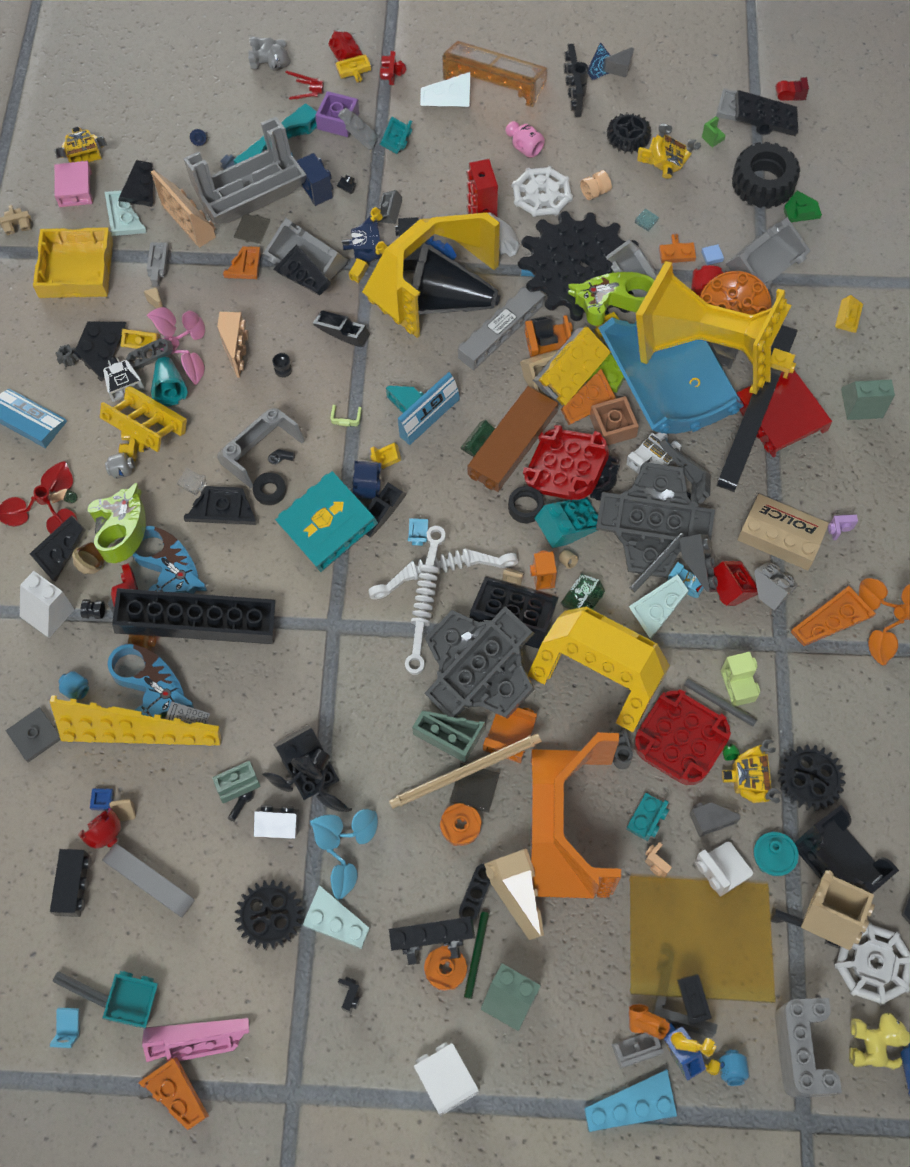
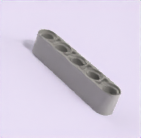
(148, 880)

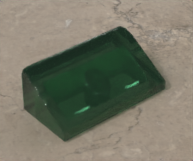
(477, 438)

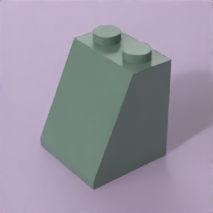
(867, 399)
(510, 997)

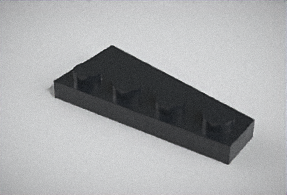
(303, 271)

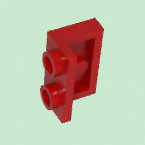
(343, 46)

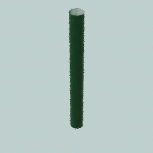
(476, 955)

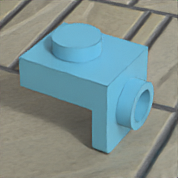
(417, 531)

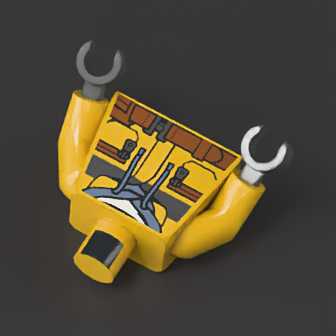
(81, 146)
(669, 153)
(752, 775)

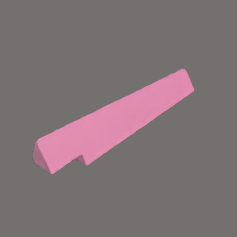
(193, 1039)

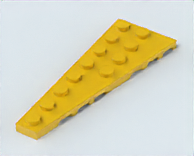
(118, 725)

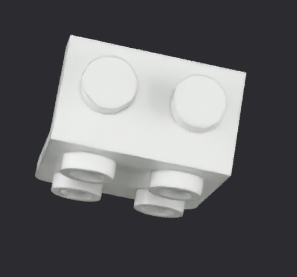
(723, 868)

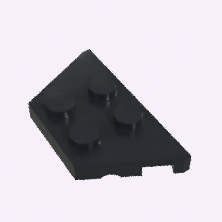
(99, 344)
(221, 505)

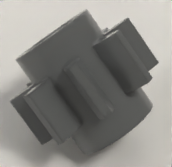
(66, 355)

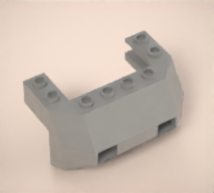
(250, 182)

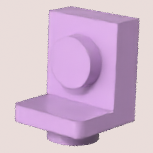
(841, 523)

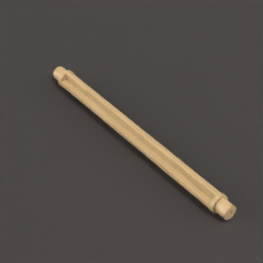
(465, 770)

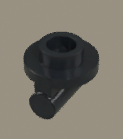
(347, 184)

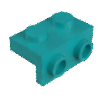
(395, 135)

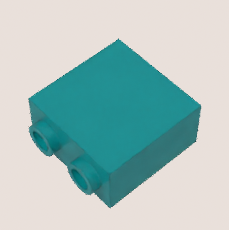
(130, 1000)

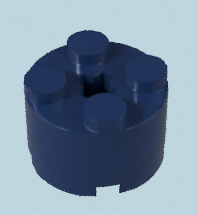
(366, 479)

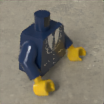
(366, 239)

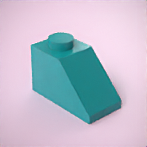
(403, 396)

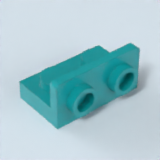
(647, 817)

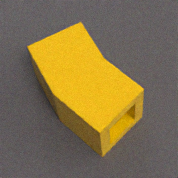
(358, 270)

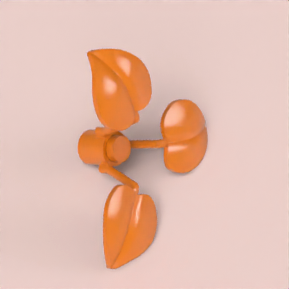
(884, 644)

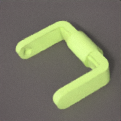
(345, 422)

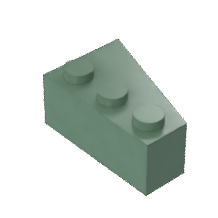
(449, 733)

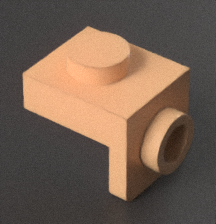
(657, 865)

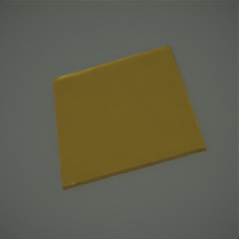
(691, 930)

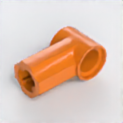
(645, 1022)

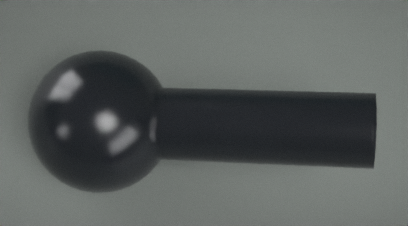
(240, 804)

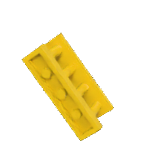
(143, 406)

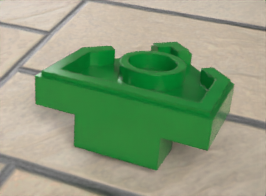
(802, 208)

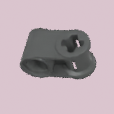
(623, 749)

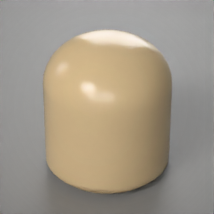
(565, 556)

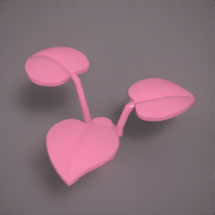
(165, 321)

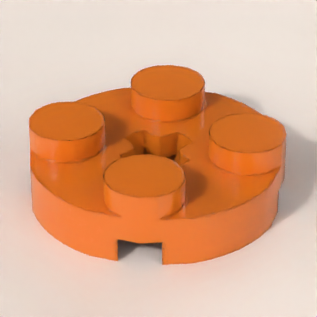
(465, 814)
(434, 974)

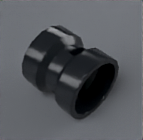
(282, 365)
(92, 609)

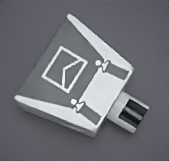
(120, 376)

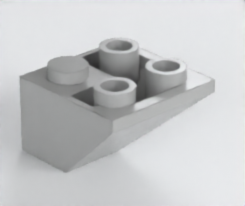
(773, 585)

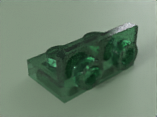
(584, 593)

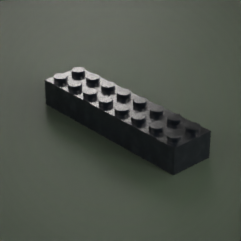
(194, 616)

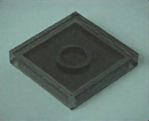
(476, 789)

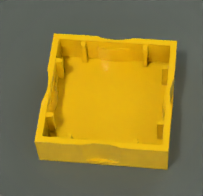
(73, 263)

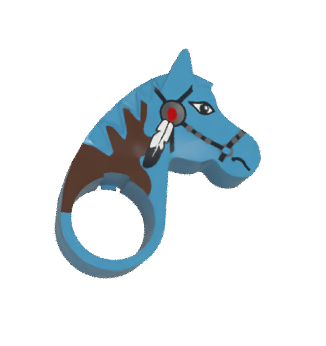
(174, 563)
(155, 680)

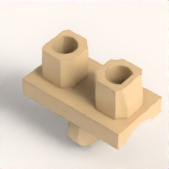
(15, 217)

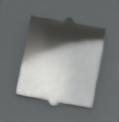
(252, 228)

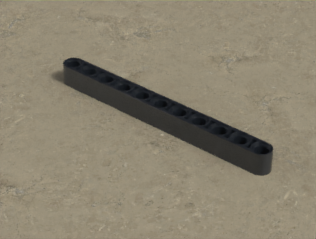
(753, 418)

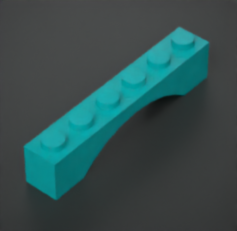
(298, 123)

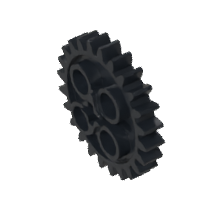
(817, 761)
(271, 934)

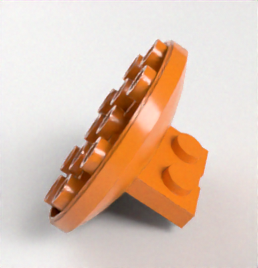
(737, 292)

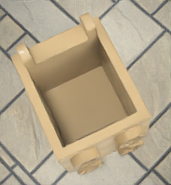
(838, 911)

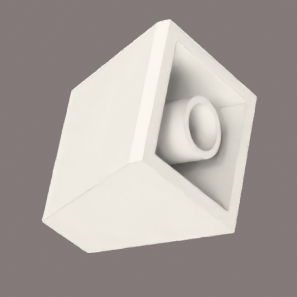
(43, 604)
(446, 1078)

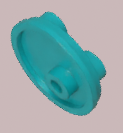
(775, 854)

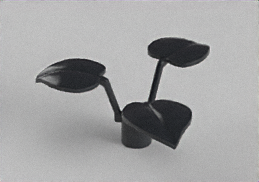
(311, 767)

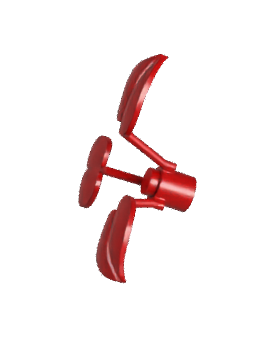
(14, 510)

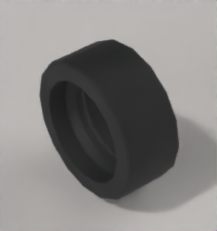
(525, 491)

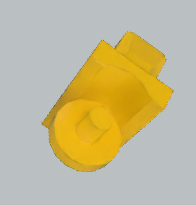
(131, 448)

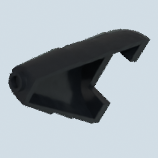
(449, 286)

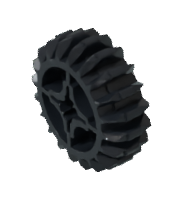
(619, 134)

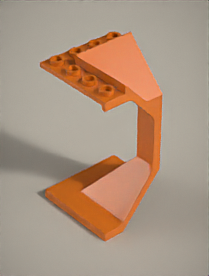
(556, 863)

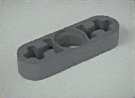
(156, 353)

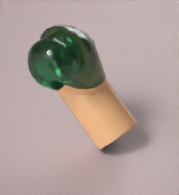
(65, 495)

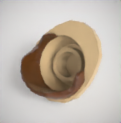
(88, 559)

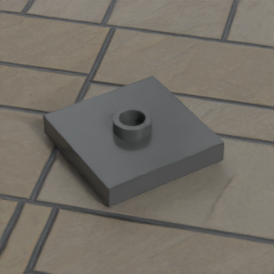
(33, 734)

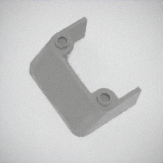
(631, 259)
(251, 436)

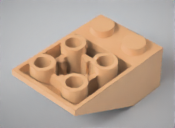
(233, 337)

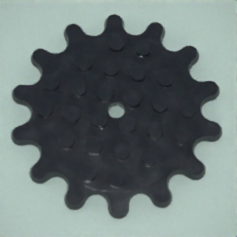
(558, 256)

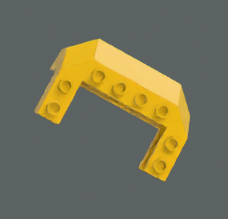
(609, 651)

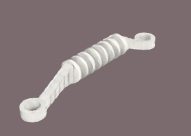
(468, 557)
(424, 598)

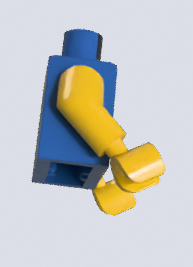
(688, 1053)

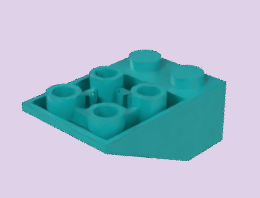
(567, 521)

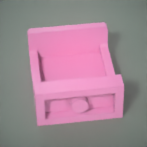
(72, 184)

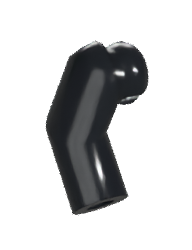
(280, 455)

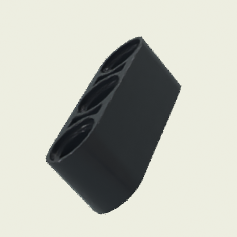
(475, 884)

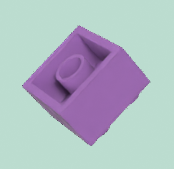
(328, 112)

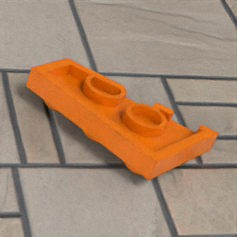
(593, 392)
(174, 1090)

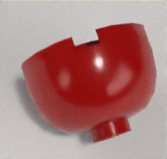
(102, 830)

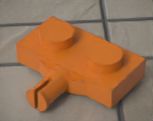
(677, 251)

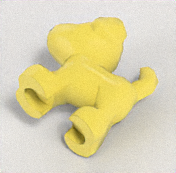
(890, 1032)

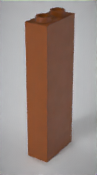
(512, 439)

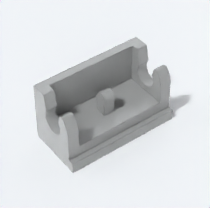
(636, 1049)

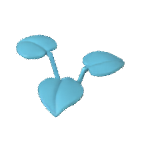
(327, 835)

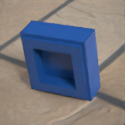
(101, 799)

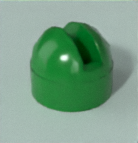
(730, 753)

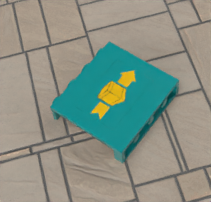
(326, 521)

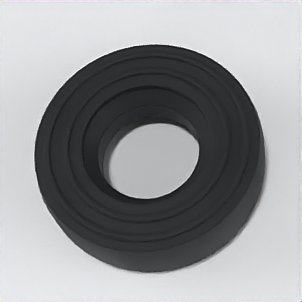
(264, 479)

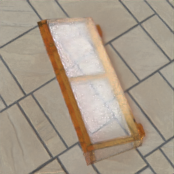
(496, 69)

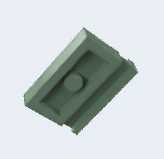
(236, 782)

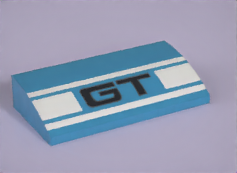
(428, 409)
(29, 418)

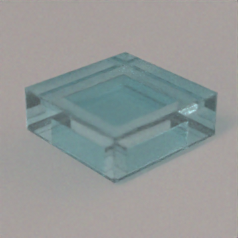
(646, 219)

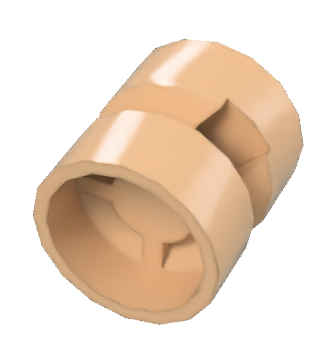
(595, 185)

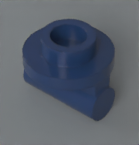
(198, 137)

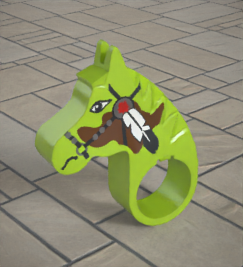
(608, 290)
(124, 519)

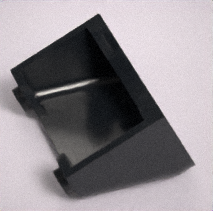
(833, 848)

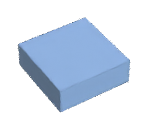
(712, 254)

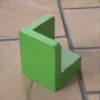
(712, 133)

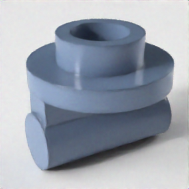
(227, 161)

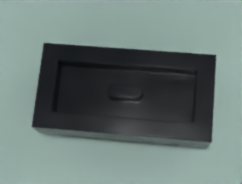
(694, 999)

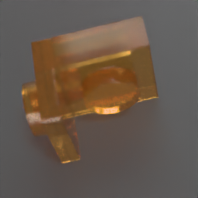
(143, 641)

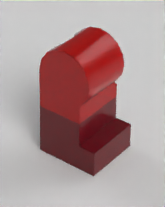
(792, 90)

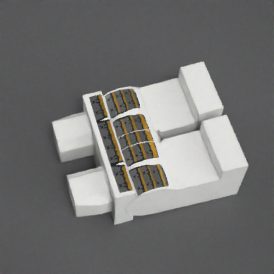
(651, 452)

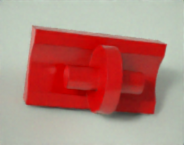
(394, 67)

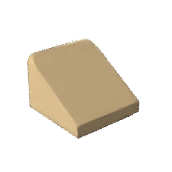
(153, 297)
(513, 576)
(124, 809)

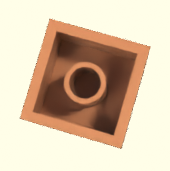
(614, 420)

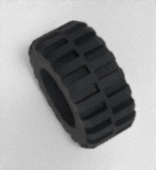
(771, 159)

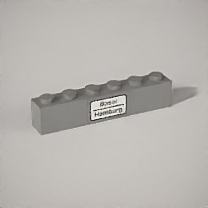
(500, 327)

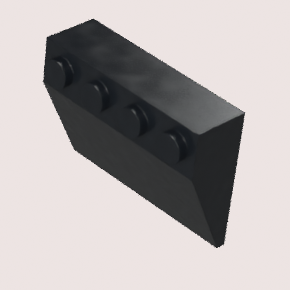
(529, 606)

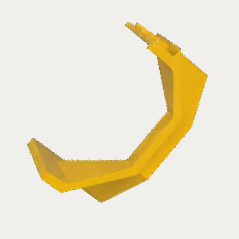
(399, 299)
(677, 315)

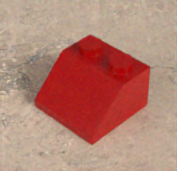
(734, 583)

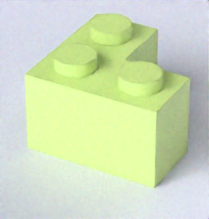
(739, 680)

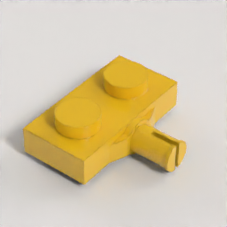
(353, 66)

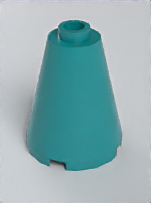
(167, 383)

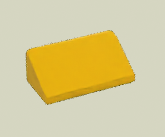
(849, 314)
(137, 339)

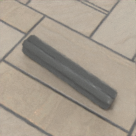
(81, 989)

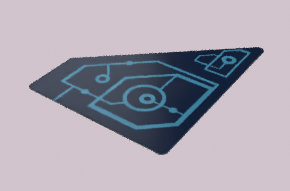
(595, 68)

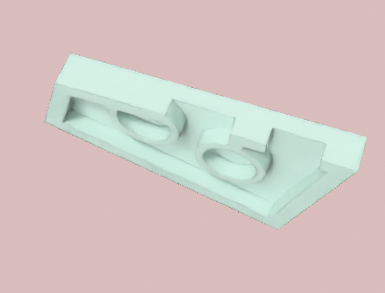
(448, 92)
(121, 216)
(659, 604)
(335, 920)

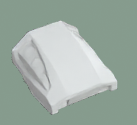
(507, 239)

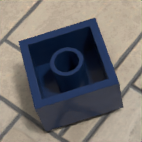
(317, 180)

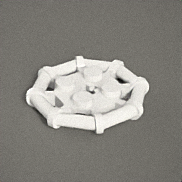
(542, 183)
(881, 975)

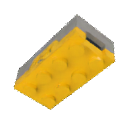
(572, 366)

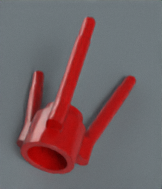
(315, 85)

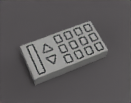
(186, 714)

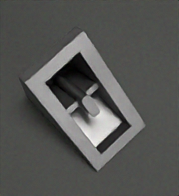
(618, 63)

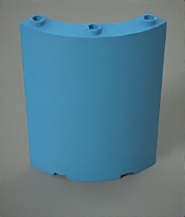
(664, 385)

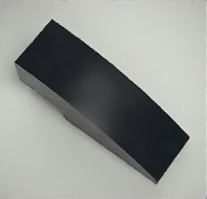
(342, 328)
(384, 505)

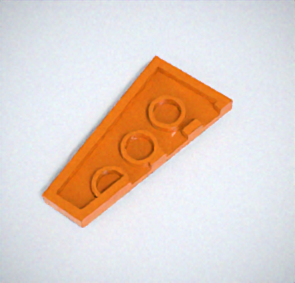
(834, 616)

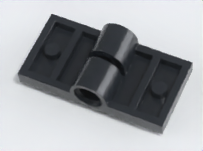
(576, 79)
(766, 114)

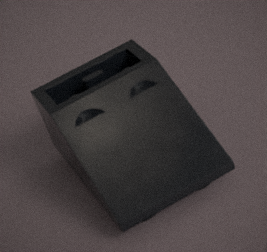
(297, 746)

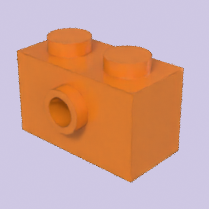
(543, 570)

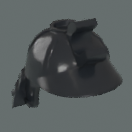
(607, 478)

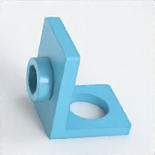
(66, 1027)

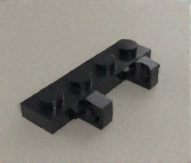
(448, 932)

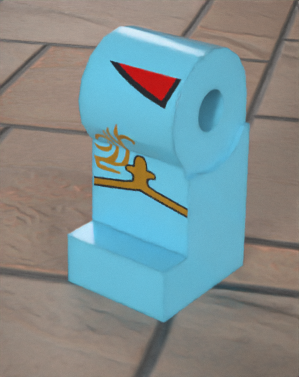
(689, 579)

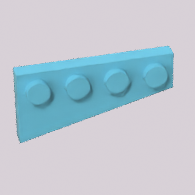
(640, 1103)

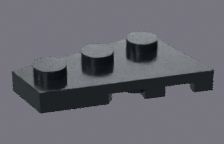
(139, 185)
(58, 547)

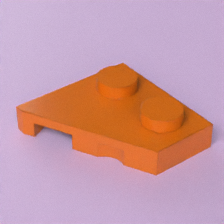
(245, 264)

